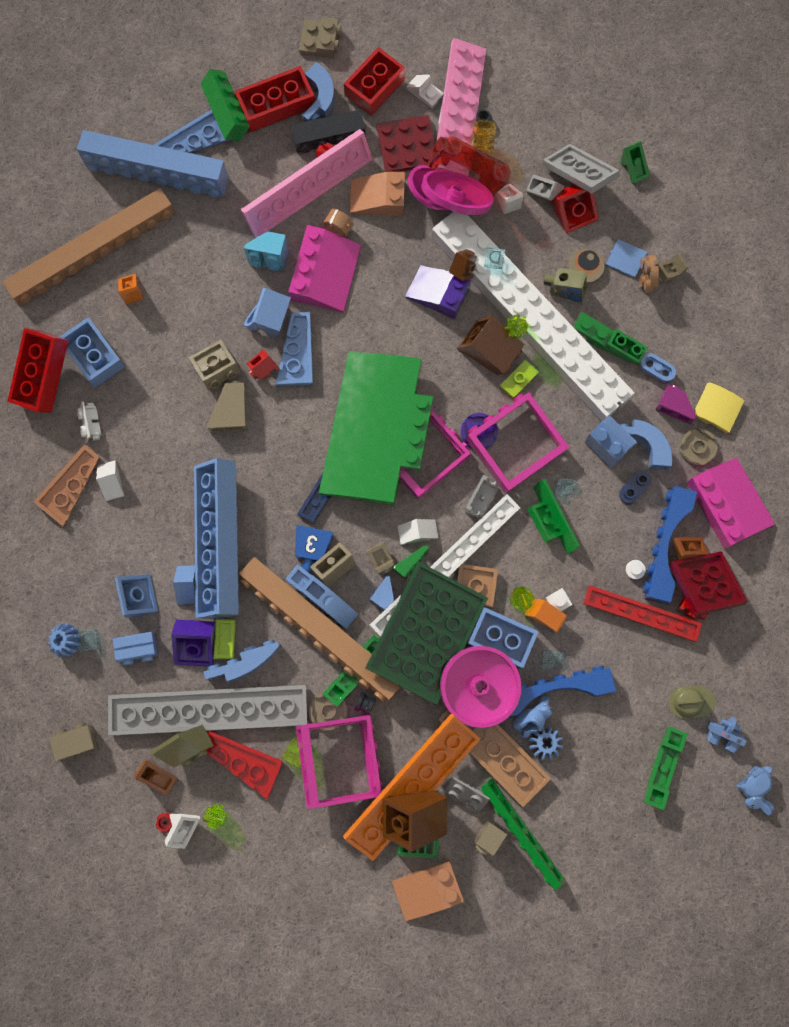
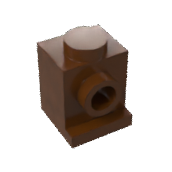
(463, 265)

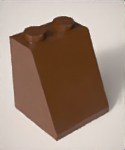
(491, 345)
(415, 819)

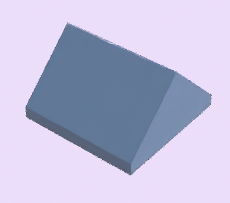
(270, 312)
(136, 595)

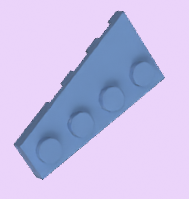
(195, 136)
(297, 353)

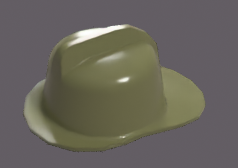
(692, 702)

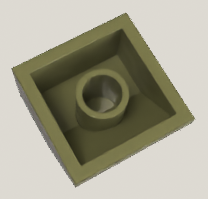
(184, 747)

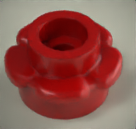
(160, 822)

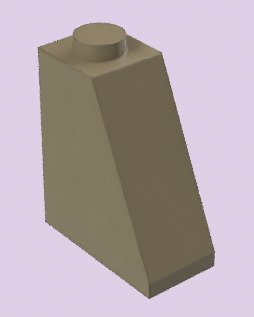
(230, 409)

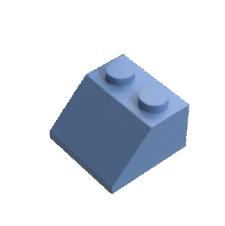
(610, 441)

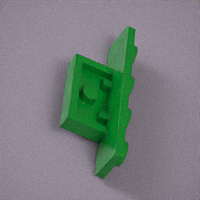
(550, 518)

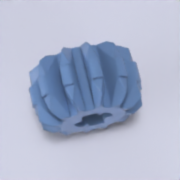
(64, 640)
(553, 743)

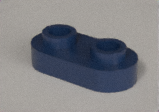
(635, 487)

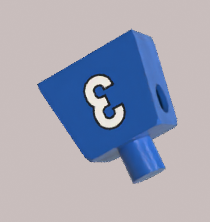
(311, 545)

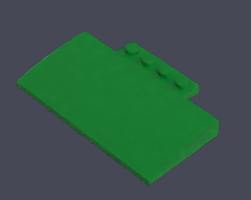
(376, 428)

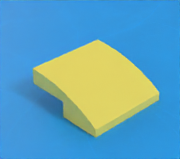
(718, 407)

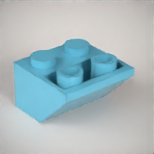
(268, 251)

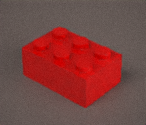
(374, 81)

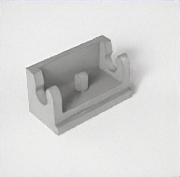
(482, 498)

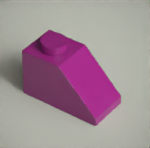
(676, 404)

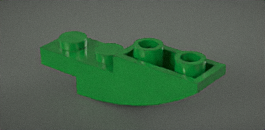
(611, 341)

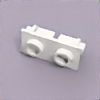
(87, 415)

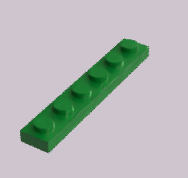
(526, 839)

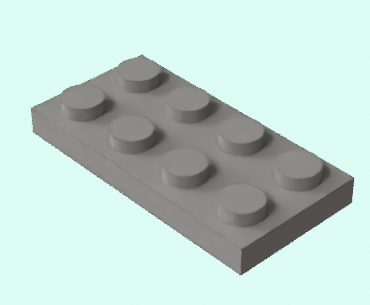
(581, 168)

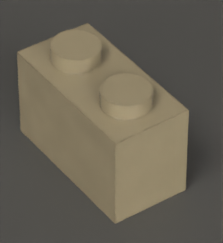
(333, 565)
(74, 742)
(489, 839)

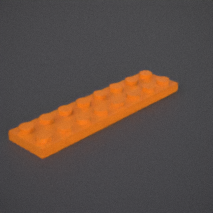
(421, 774)

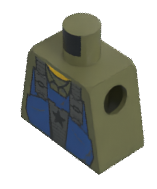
(568, 284)

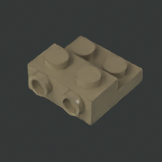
(320, 37)
(215, 365)

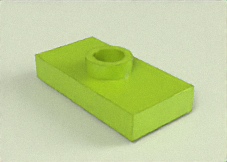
(519, 379)
(224, 639)

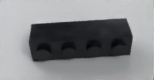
(325, 130)

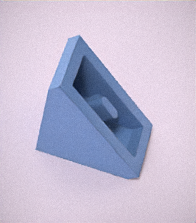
(184, 585)
(383, 595)

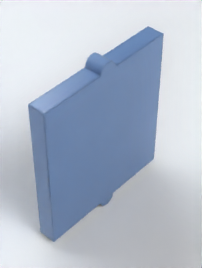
(625, 258)

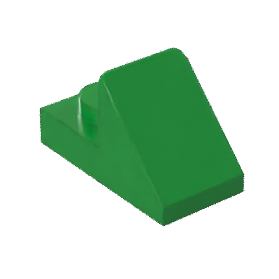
(635, 159)

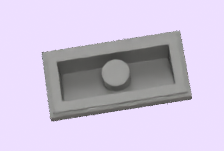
(544, 187)

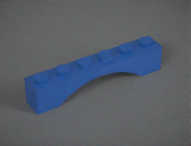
(660, 583)
(592, 683)

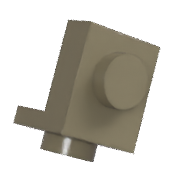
(672, 268)
(381, 558)

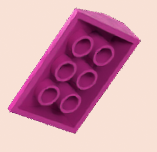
(324, 269)
(730, 503)

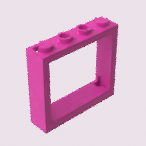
(504, 411)
(451, 436)
(307, 763)

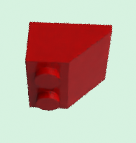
(575, 208)

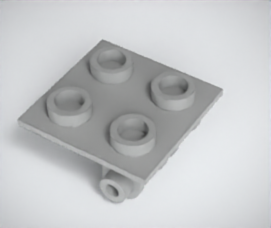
(462, 792)

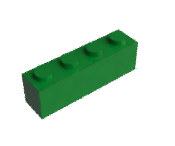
(224, 105)

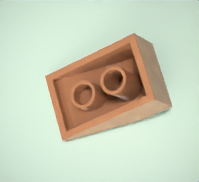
(378, 194)
(427, 890)

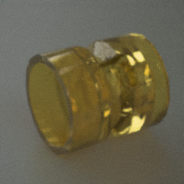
(484, 134)

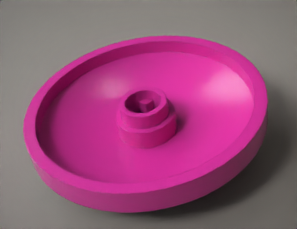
(457, 192)
(480, 686)

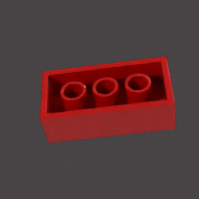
(275, 98)
(37, 370)

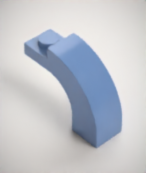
(322, 83)
(655, 442)

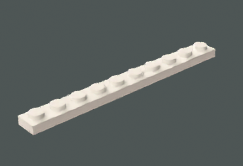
(461, 549)

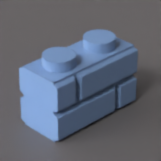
(135, 647)

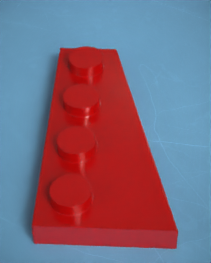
(246, 763)

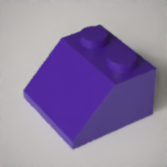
(193, 642)

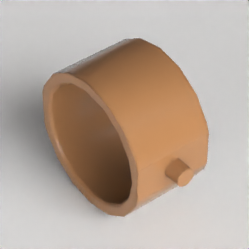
(338, 223)

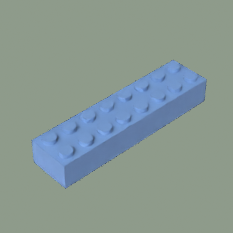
(153, 164)
(216, 539)

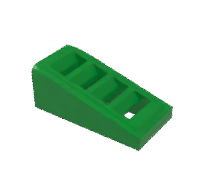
(407, 565)
(434, 855)

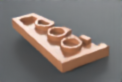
(66, 488)

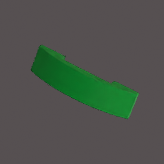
(344, 684)
(663, 768)

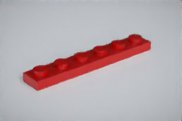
(642, 613)

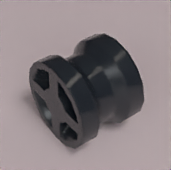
(365, 703)

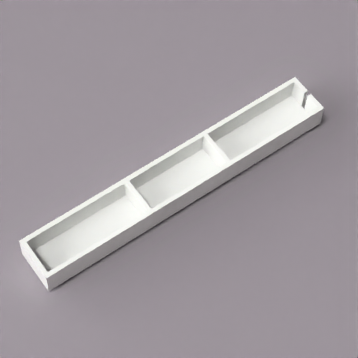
(548, 330)

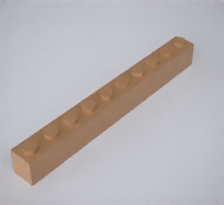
(88, 247)
(315, 626)

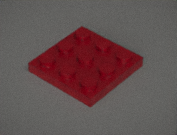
(405, 143)
(708, 583)

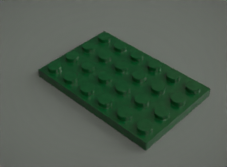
(425, 632)

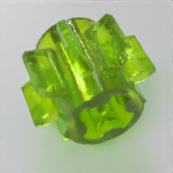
(522, 326)
(521, 598)
(215, 816)

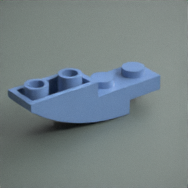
(321, 596)
(251, 658)

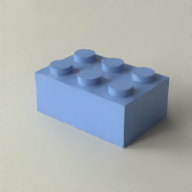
(92, 353)
(504, 635)

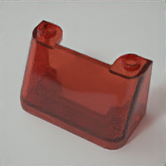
(492, 172)

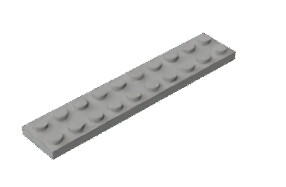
(213, 708)

